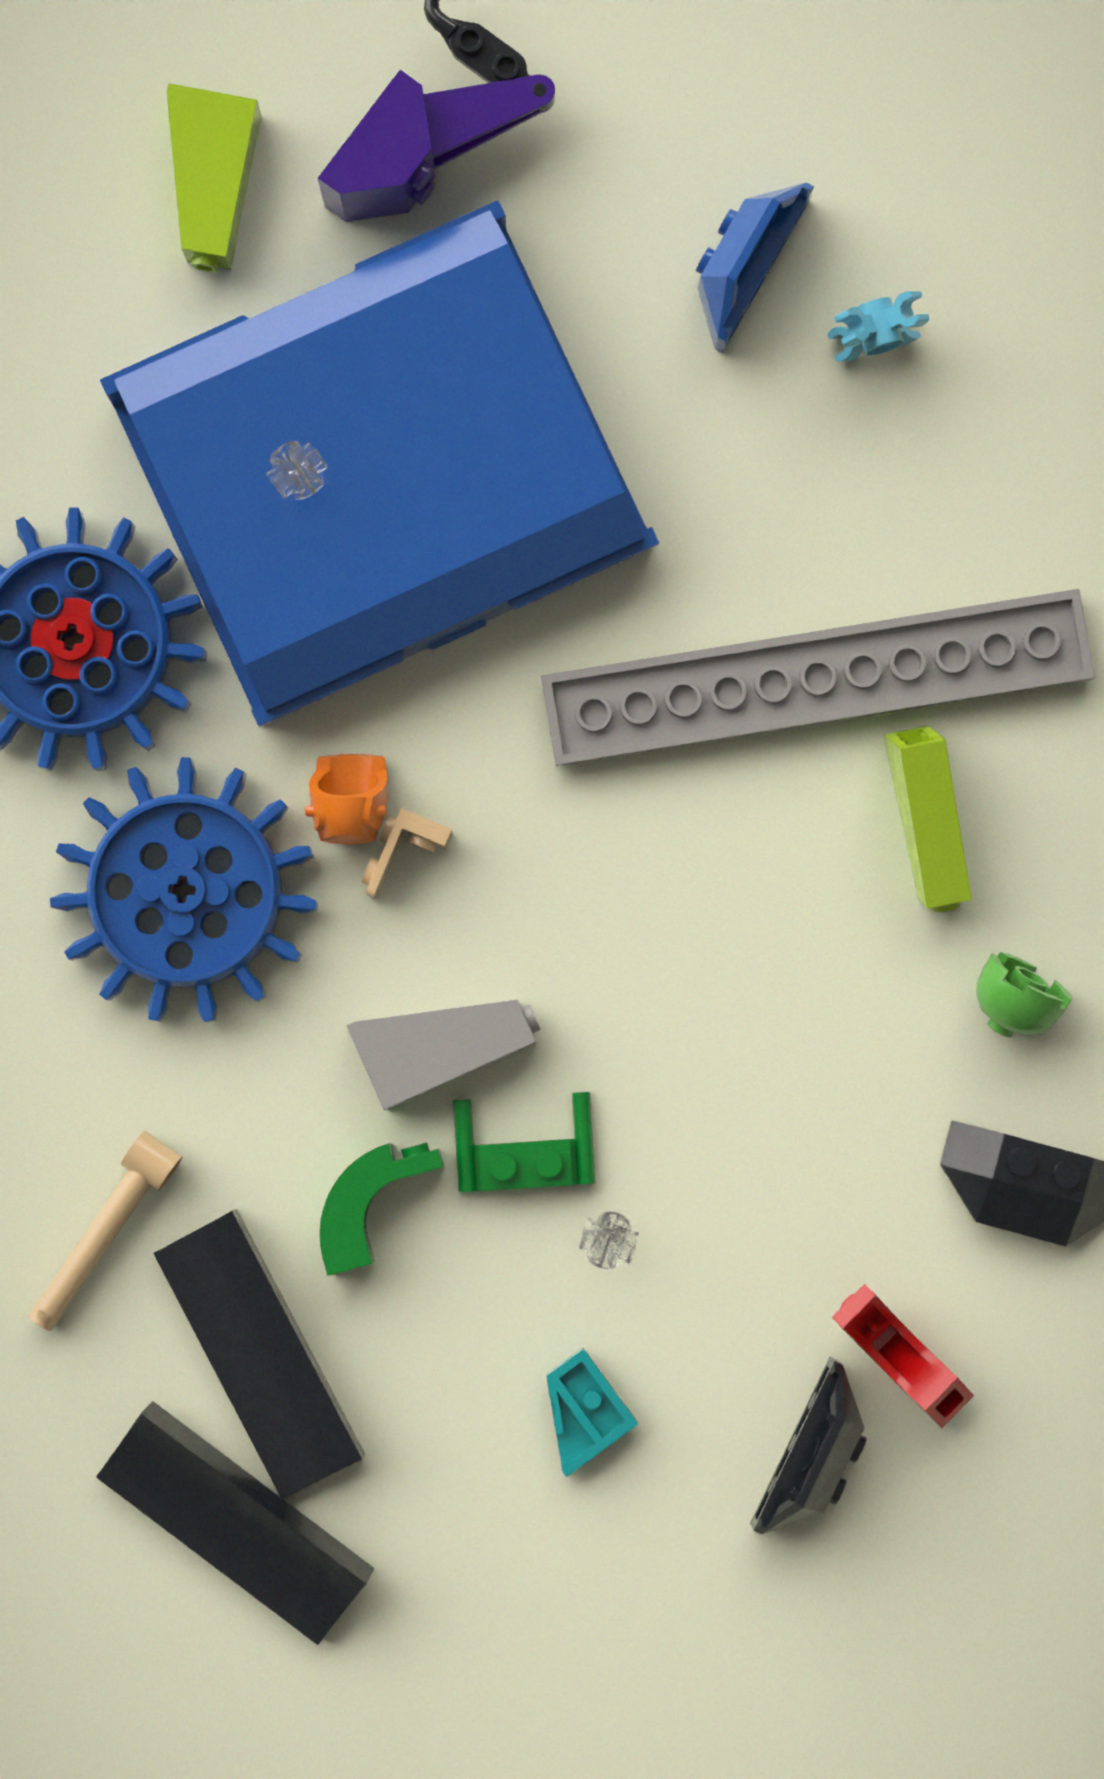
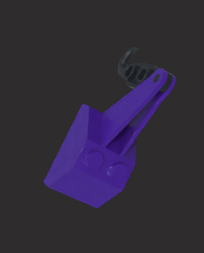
(409, 134)

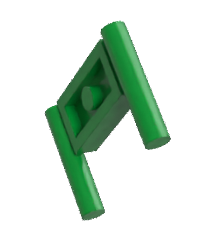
(525, 1163)

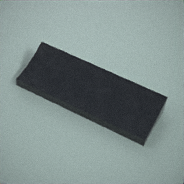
(259, 1354)
(235, 1522)

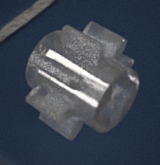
(296, 470)
(608, 1240)

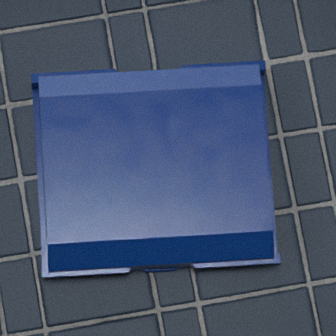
(450, 451)

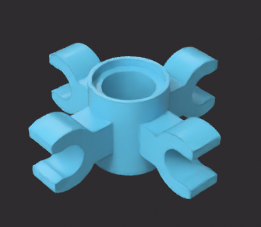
(878, 326)

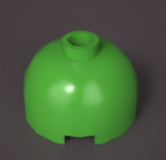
(1018, 997)

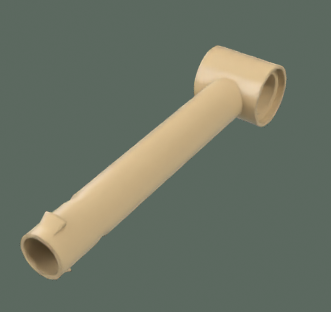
(148, 1165)

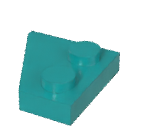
(585, 1411)

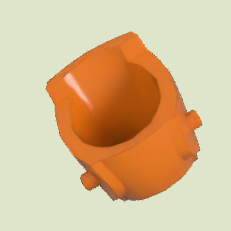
(348, 797)

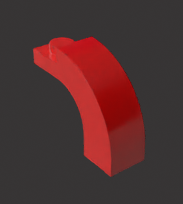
(902, 1356)

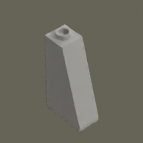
(433, 1047)

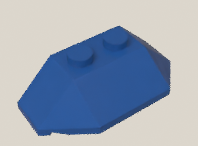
(745, 256)

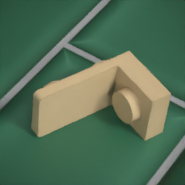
(424, 835)

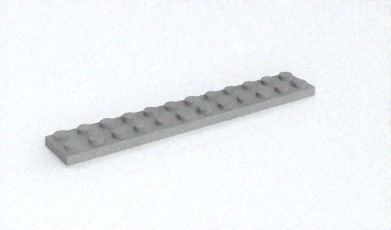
(817, 677)

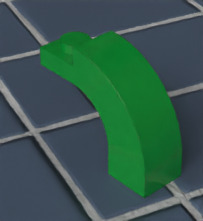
(344, 1214)

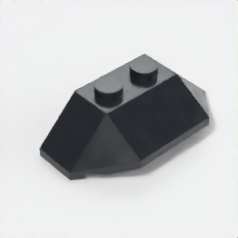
(1024, 1184)
(815, 1455)

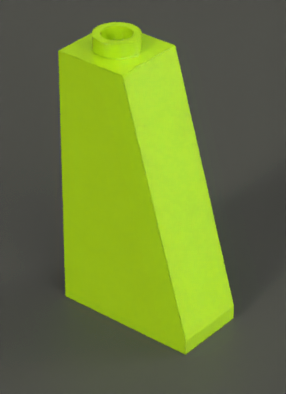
(212, 167)
(929, 816)

